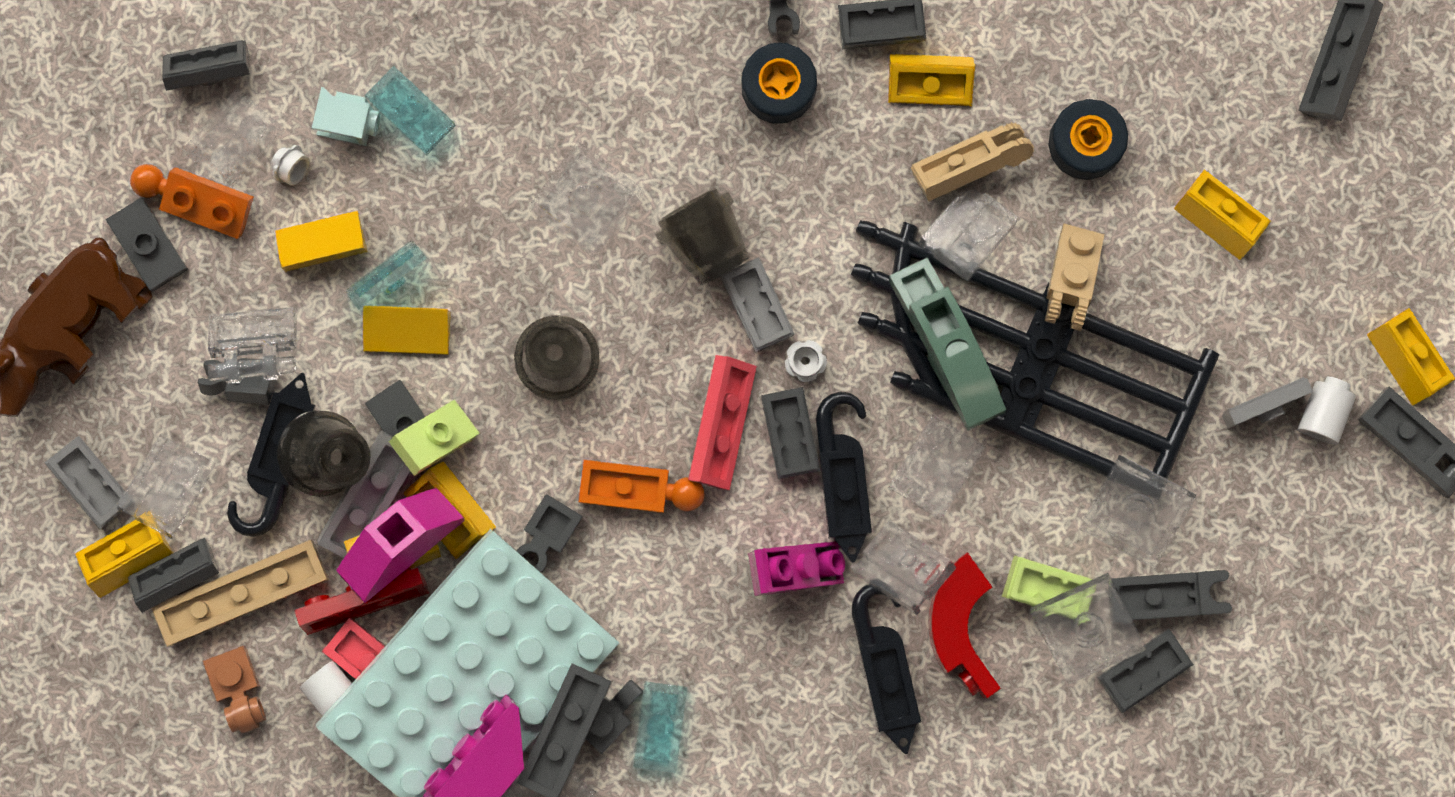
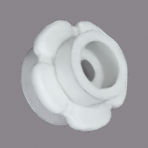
(290, 165)
(810, 350)

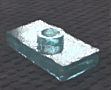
(410, 110)
(386, 276)
(660, 727)

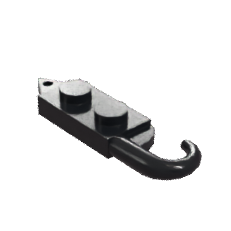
(264, 471)
(843, 477)
(886, 672)

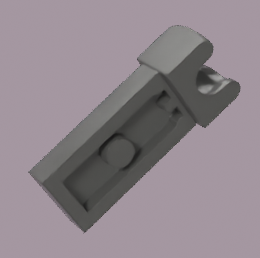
(1171, 594)

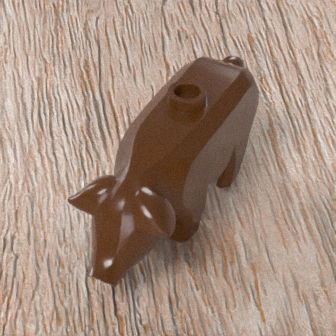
(59, 315)

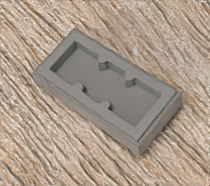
(757, 305)
(1267, 405)
(87, 481)

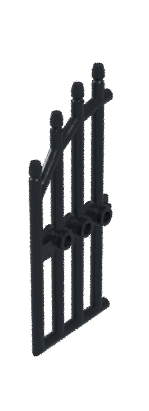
(1037, 362)

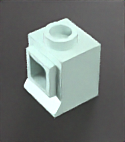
(345, 117)

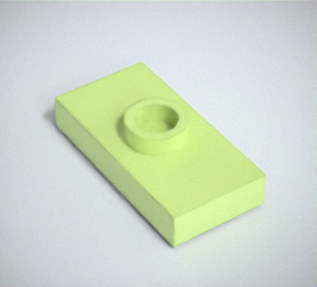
(434, 437)
(1035, 582)

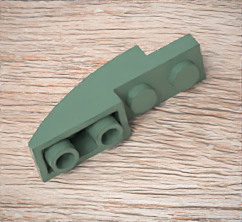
(949, 343)

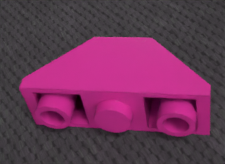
(397, 541)
(795, 568)
(486, 760)

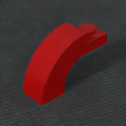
(949, 626)

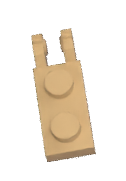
(972, 160)
(1074, 273)

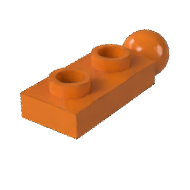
(195, 198)
(636, 488)

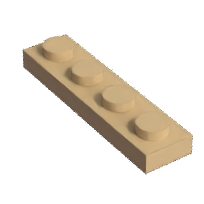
(240, 593)

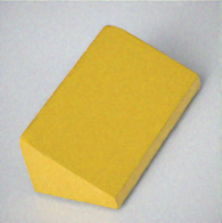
(931, 79)
(1222, 215)
(320, 241)
(406, 330)
(1411, 357)
(476, 521)
(121, 554)

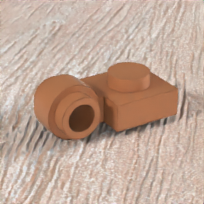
(231, 677)

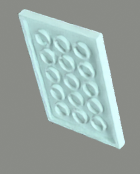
(476, 638)

